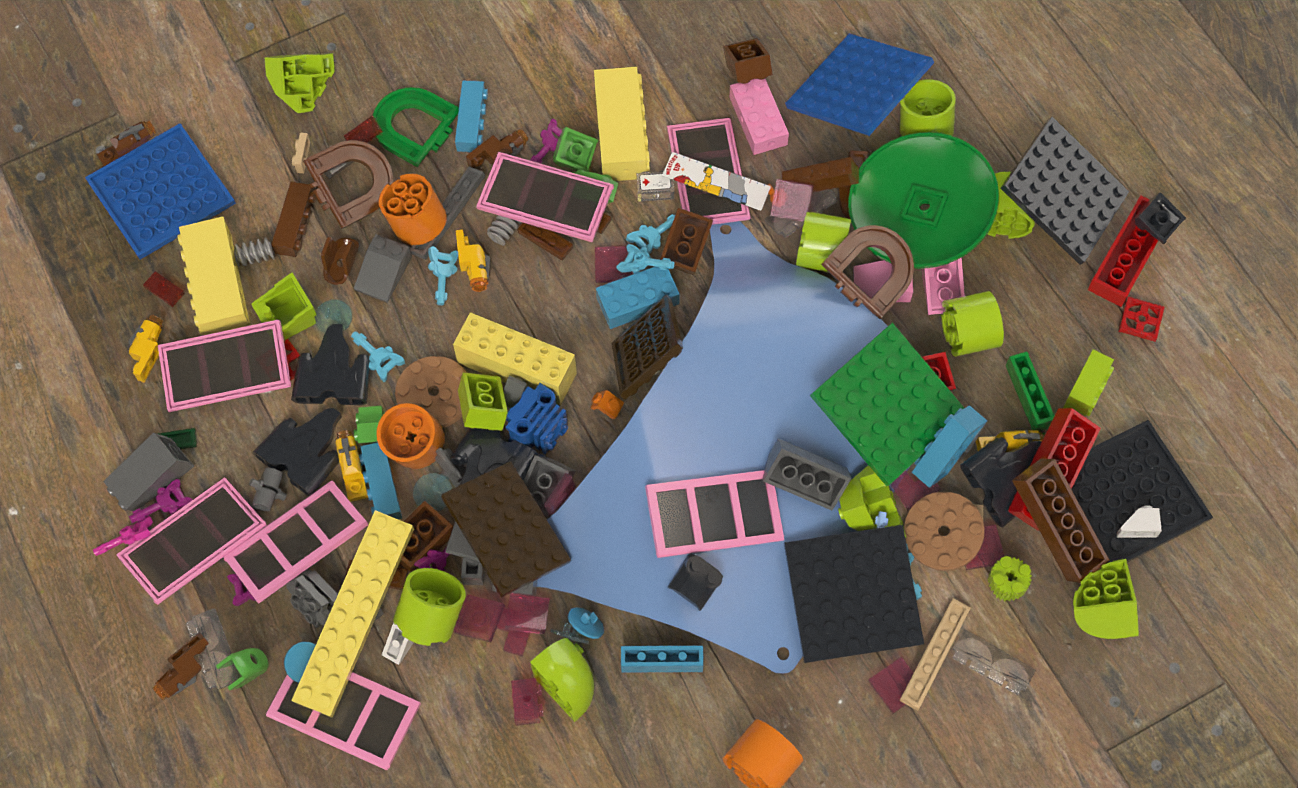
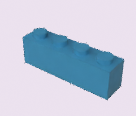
(470, 116)
(380, 480)
(661, 659)

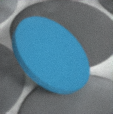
(586, 623)
(297, 659)

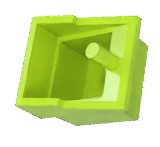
(288, 304)

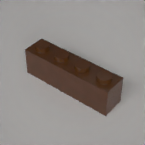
(826, 174)
(293, 219)

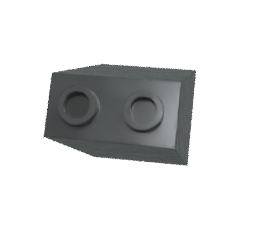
(146, 470)

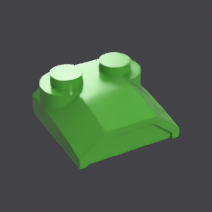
(574, 150)

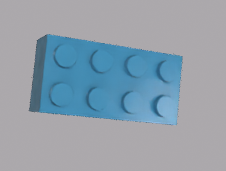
(634, 295)
(948, 445)

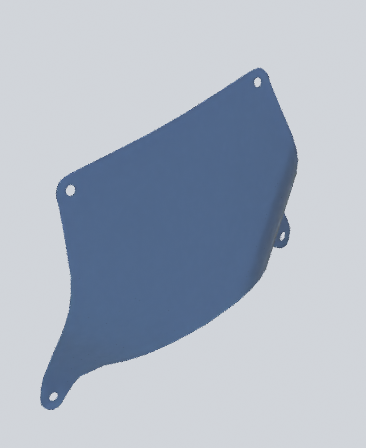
(717, 411)

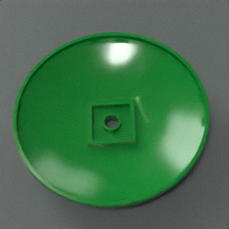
(933, 172)

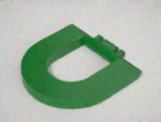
(418, 99)

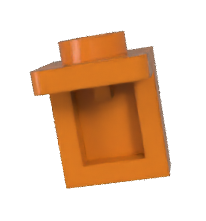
(607, 403)

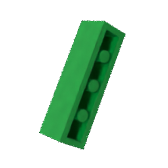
(1030, 391)

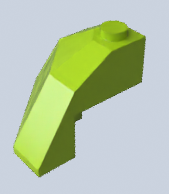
(299, 78)
(864, 499)

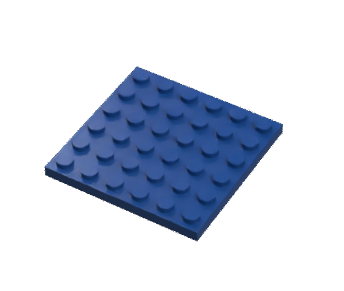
(859, 84)
(159, 190)

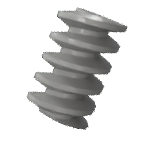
(500, 228)
(253, 252)

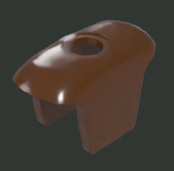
(334, 251)

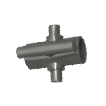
(449, 469)
(267, 489)

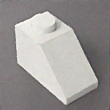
(1142, 523)
(396, 645)

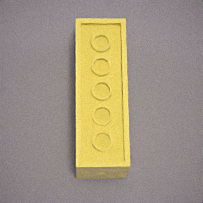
(621, 123)
(213, 276)
(506, 352)

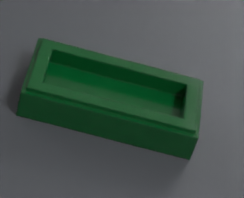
(183, 438)

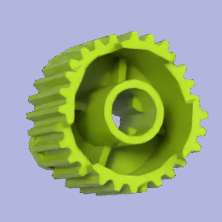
(1011, 569)

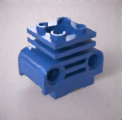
(537, 419)

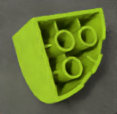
(1107, 603)
(565, 676)

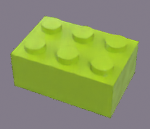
(1090, 383)
(482, 401)

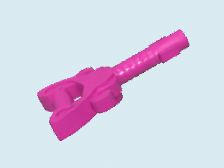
(128, 536)

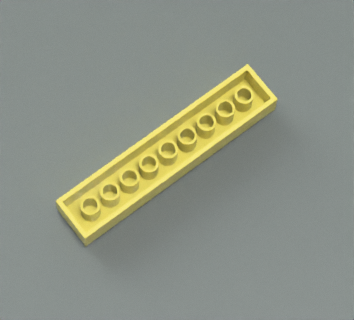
(353, 614)

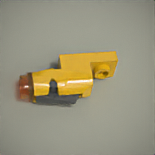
(474, 261)
(145, 346)
(1013, 438)
(351, 466)

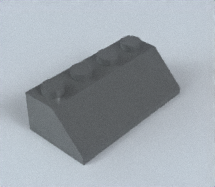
(805, 474)

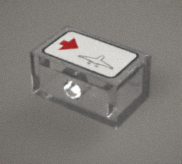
(654, 186)

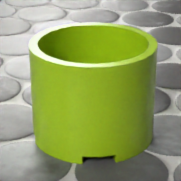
(928, 109)
(1010, 217)
(819, 238)
(972, 323)
(429, 606)

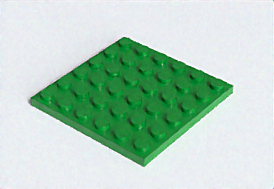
(887, 403)

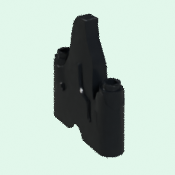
(331, 374)
(301, 450)
(485, 451)
(993, 472)

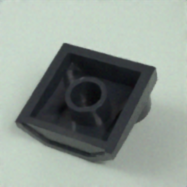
(1159, 218)
(696, 580)

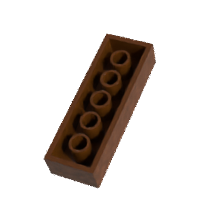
(1060, 520)

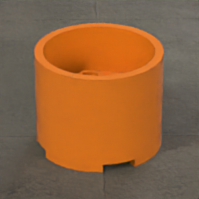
(412, 209)
(396, 432)
(763, 757)

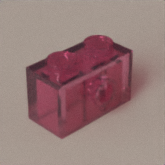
(526, 702)

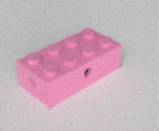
(759, 115)

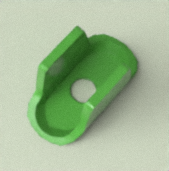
(245, 666)

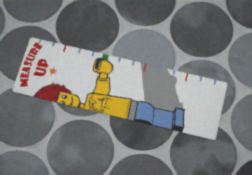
(716, 181)

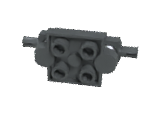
(312, 597)

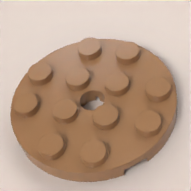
(431, 373)
(948, 551)

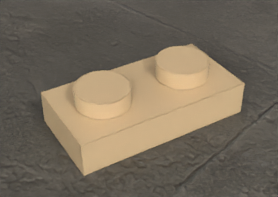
(302, 148)

